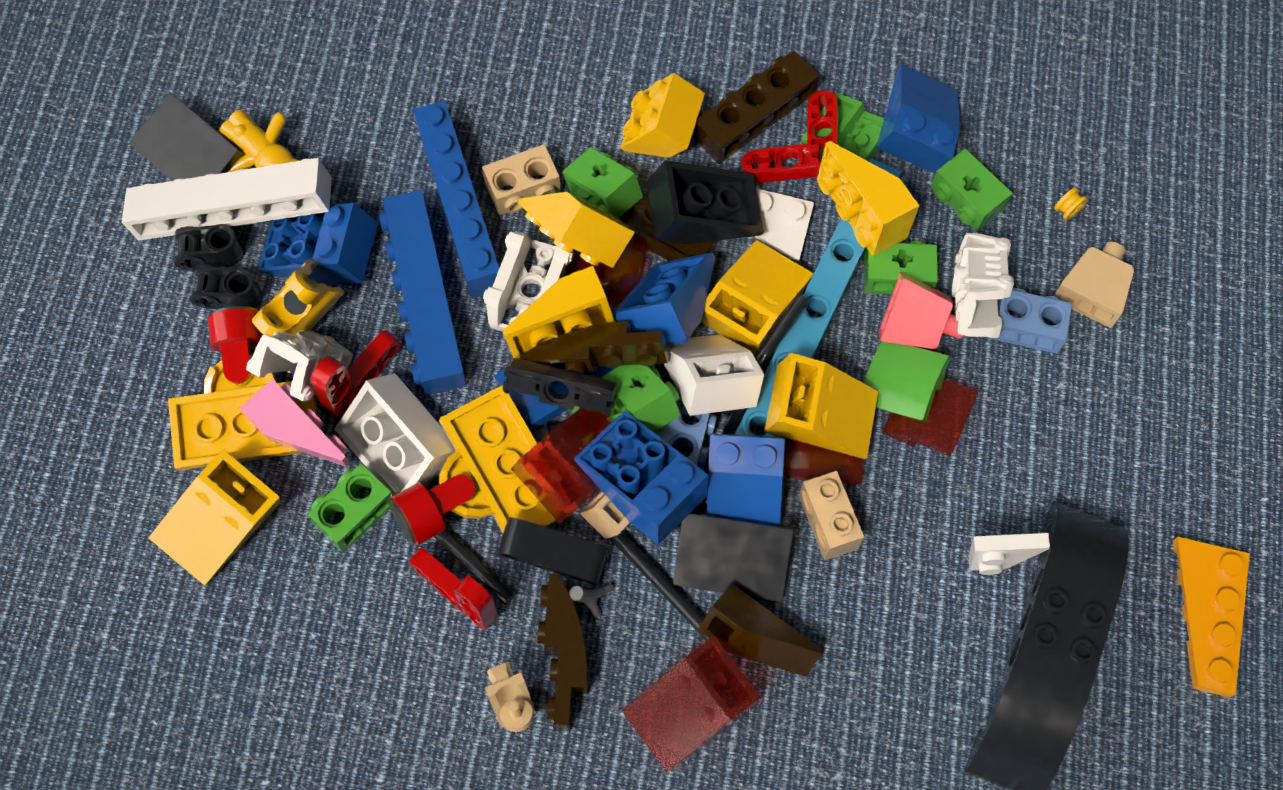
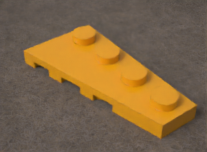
(1213, 608)

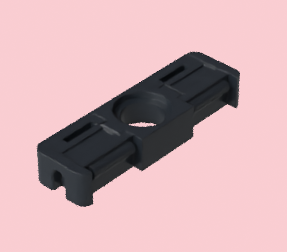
(583, 389)

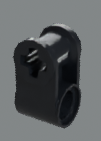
(202, 247)
(219, 287)

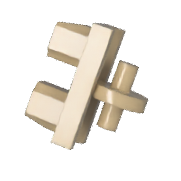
(510, 698)

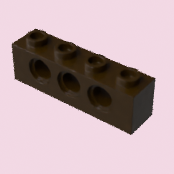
(774, 103)

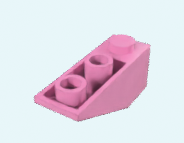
(286, 424)

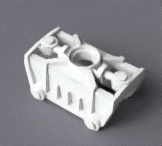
(514, 276)
(978, 282)
(297, 355)

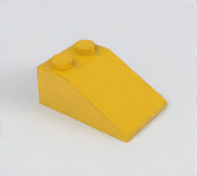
(565, 307)

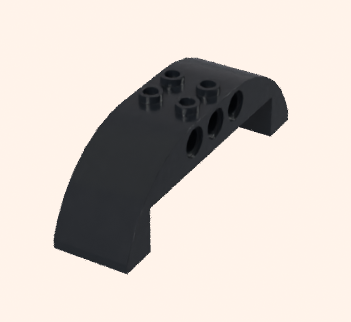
(1053, 652)

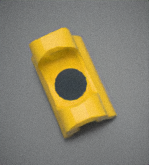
(297, 304)

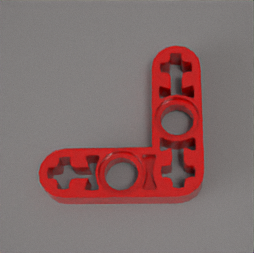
(807, 154)
(338, 386)
(465, 595)

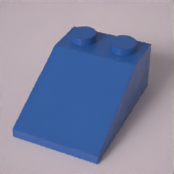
(920, 120)
(669, 298)
(745, 477)

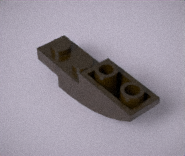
(600, 345)
(562, 638)

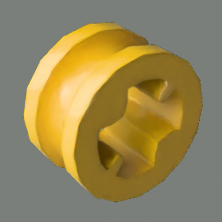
(1071, 203)

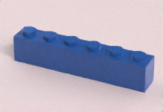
(457, 197)
(423, 293)

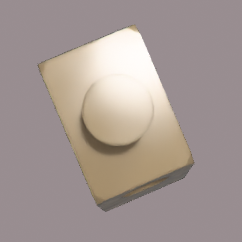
(1098, 284)

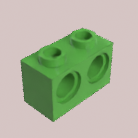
(359, 513)

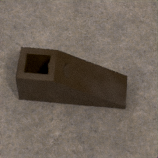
(758, 634)

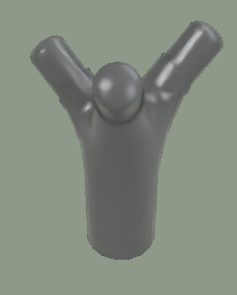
(589, 596)

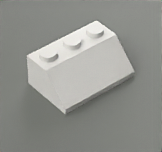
(394, 434)

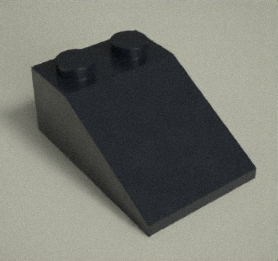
(702, 204)

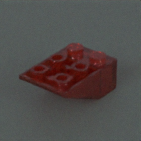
(551, 467)
(691, 704)

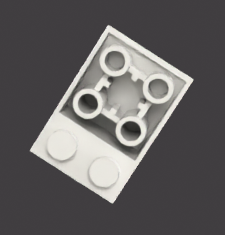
(714, 374)

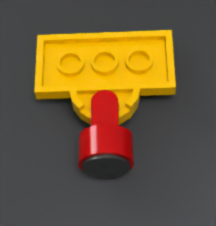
(212, 420)
(478, 475)

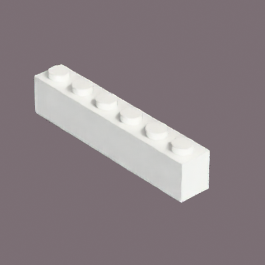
(228, 198)

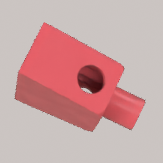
(917, 315)

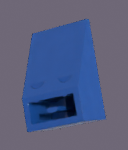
(334, 239)
(643, 476)

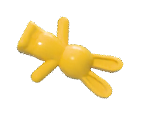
(255, 144)

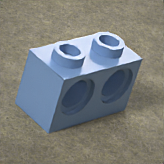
(1030, 328)
(690, 436)

